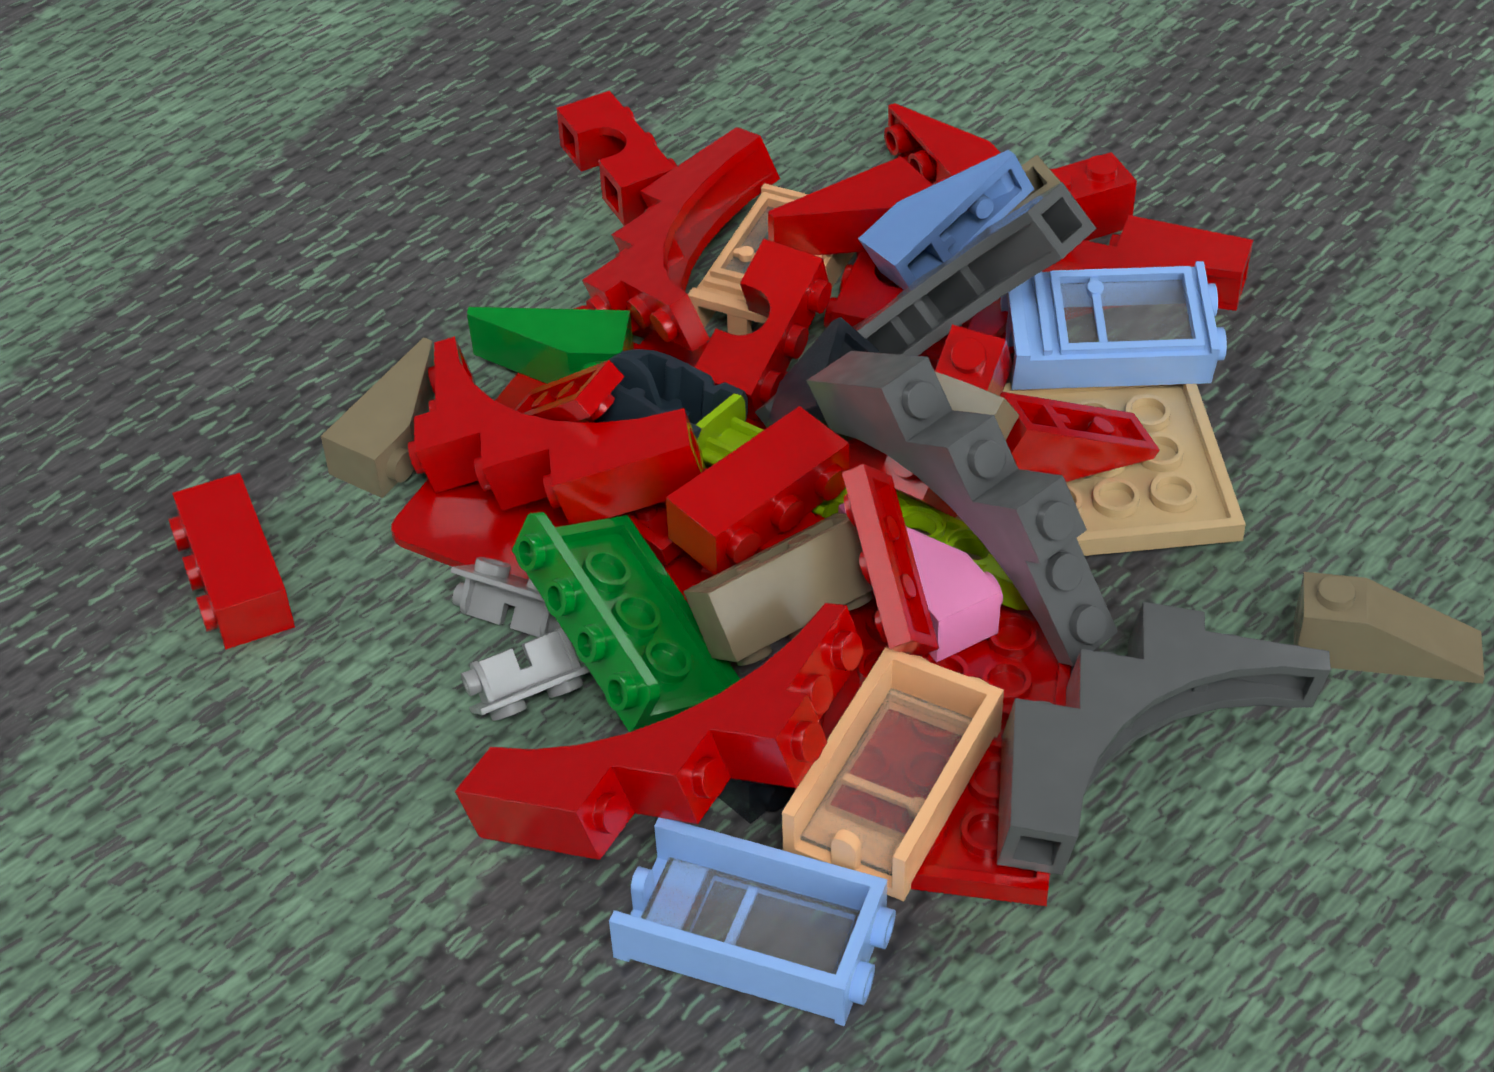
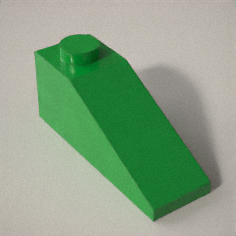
(548, 341)

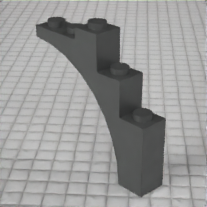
(976, 276)
(964, 458)
(1113, 700)

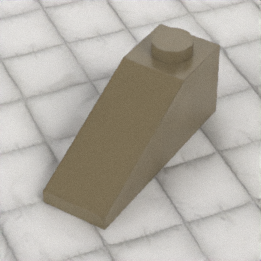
(373, 435)
(1383, 631)

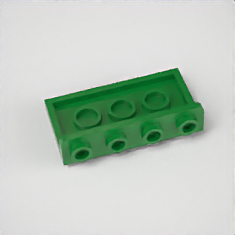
(622, 616)

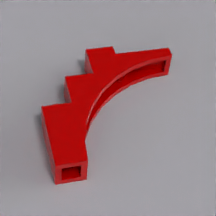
(670, 235)
(1143, 245)
(524, 458)
(676, 768)

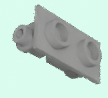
(490, 591)
(504, 685)

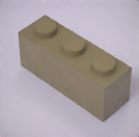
(779, 590)

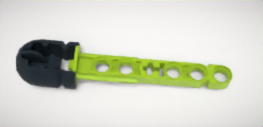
(718, 417)

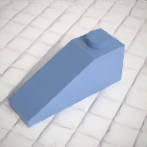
(944, 218)

